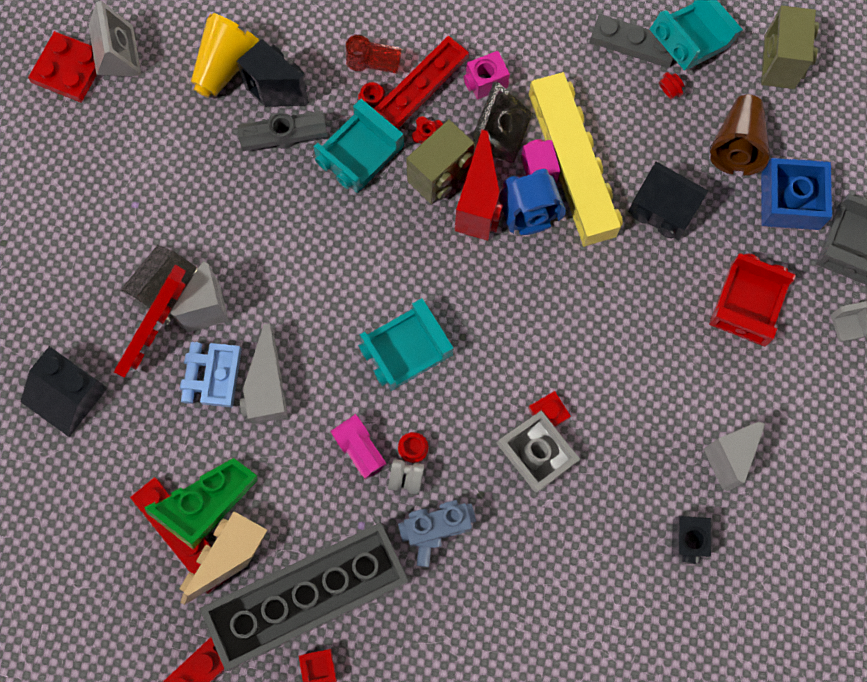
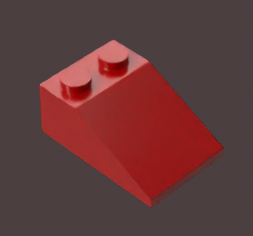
(478, 205)

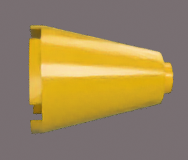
(217, 55)

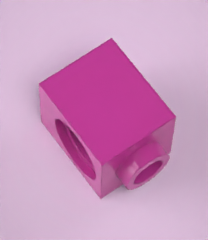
(491, 65)
(540, 155)

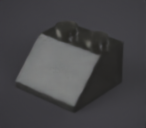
(152, 274)

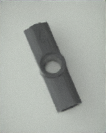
(264, 133)

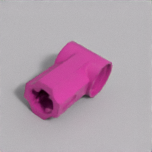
(355, 441)

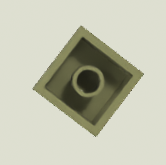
(789, 47)
(440, 162)

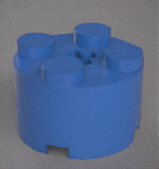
(531, 202)

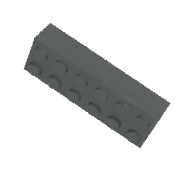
(303, 596)

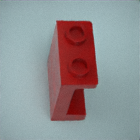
(751, 299)

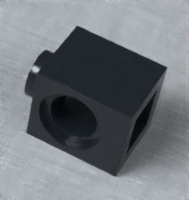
(701, 529)

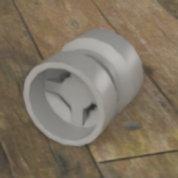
(413, 479)

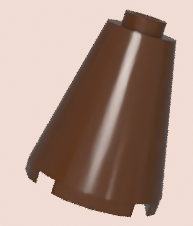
(742, 138)

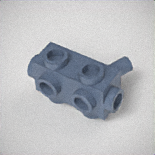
(428, 529)

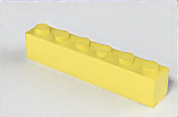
(579, 168)

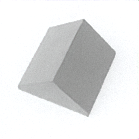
(113, 43)
(201, 302)
(538, 451)
(733, 455)

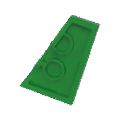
(202, 505)

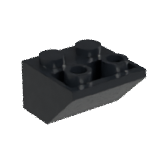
(272, 77)

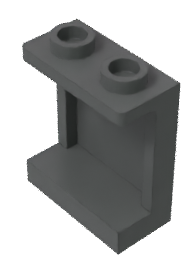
(846, 240)

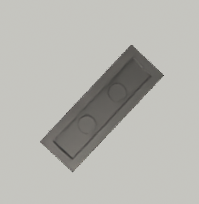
(629, 40)

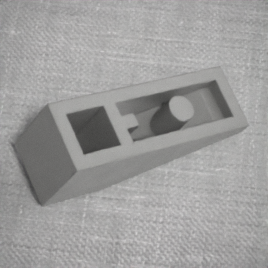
(263, 387)

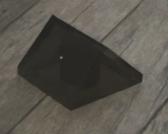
(505, 121)

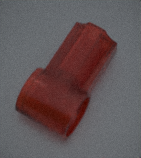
(374, 55)

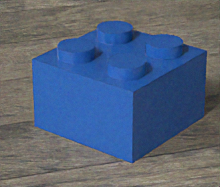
(796, 194)

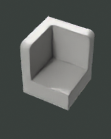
(850, 321)

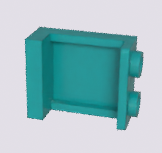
(696, 32)
(359, 147)
(406, 346)

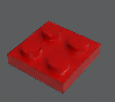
(65, 67)

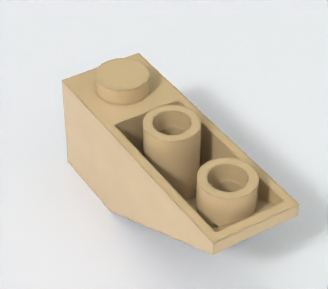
(230, 553)

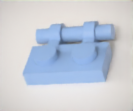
(219, 377)

